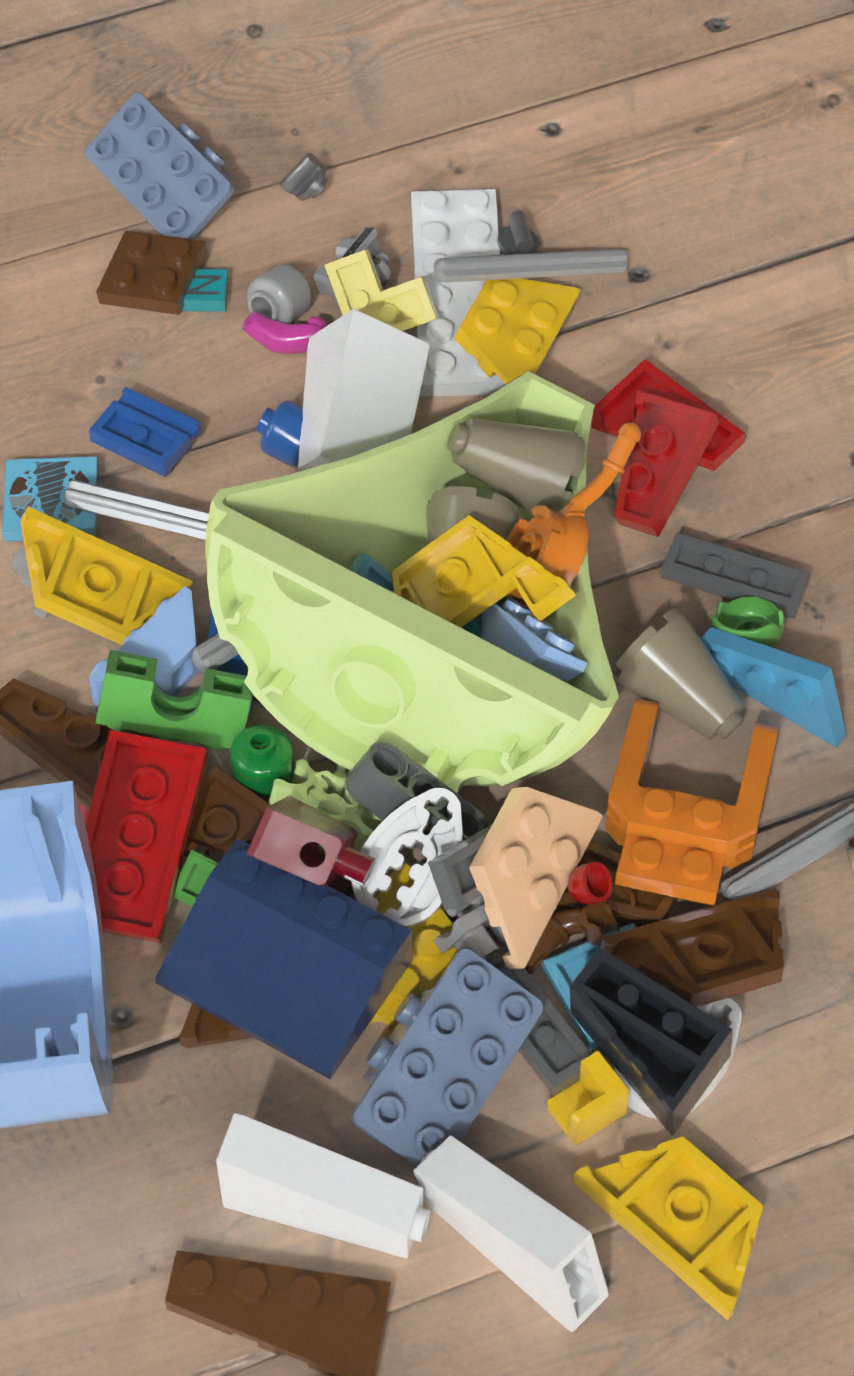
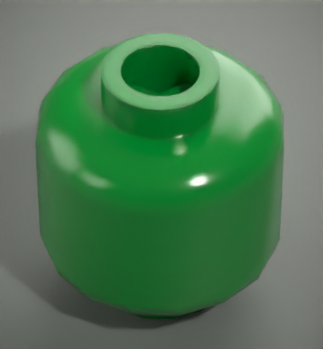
(260, 757)

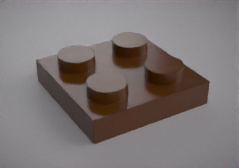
(151, 272)

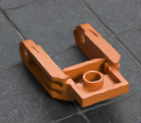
(676, 838)

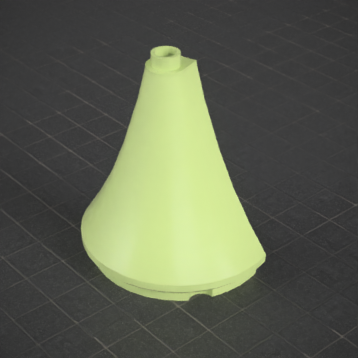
(363, 664)

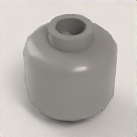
(279, 294)

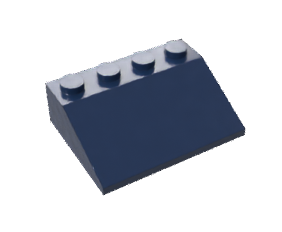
(286, 959)

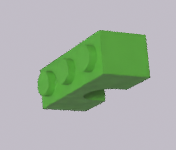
(136, 703)

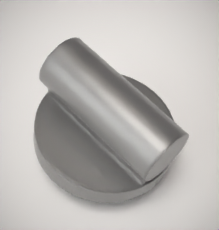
(306, 178)
(517, 237)

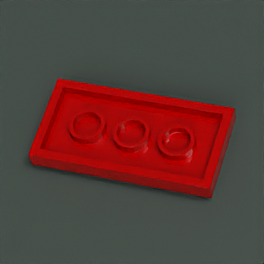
(141, 829)

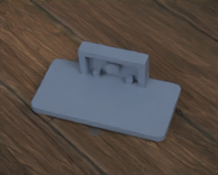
(161, 168)
(444, 1057)

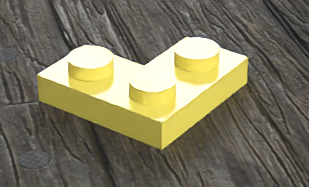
(360, 289)

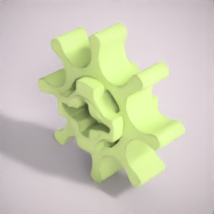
(329, 795)

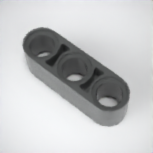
(389, 778)

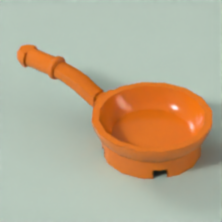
(562, 537)

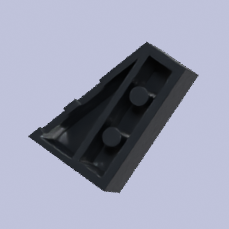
(650, 1035)

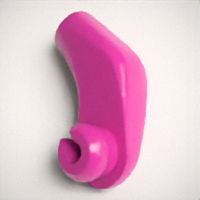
(279, 336)

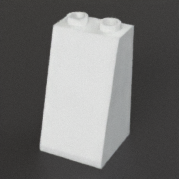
(358, 388)

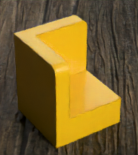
(591, 1102)

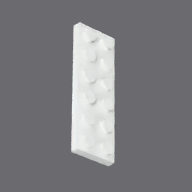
(449, 227)

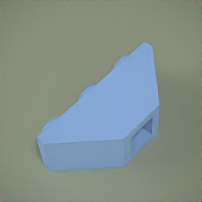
(165, 636)
(534, 641)

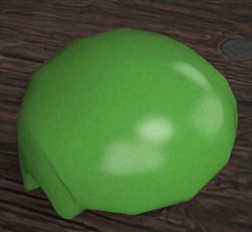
(751, 619)

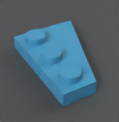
(782, 682)

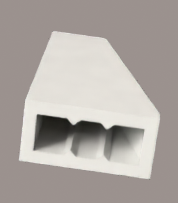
(317, 1189)
(516, 1231)

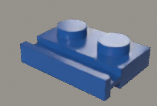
(145, 431)

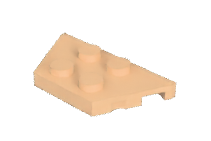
(528, 865)

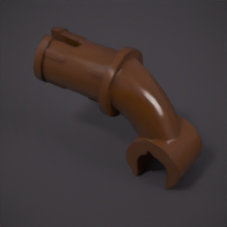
(571, 922)

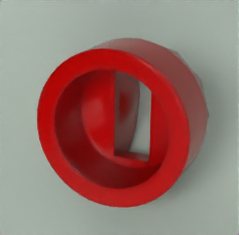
(590, 883)

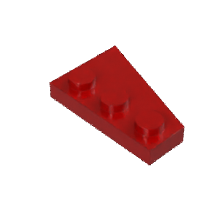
(619, 408)
(661, 461)

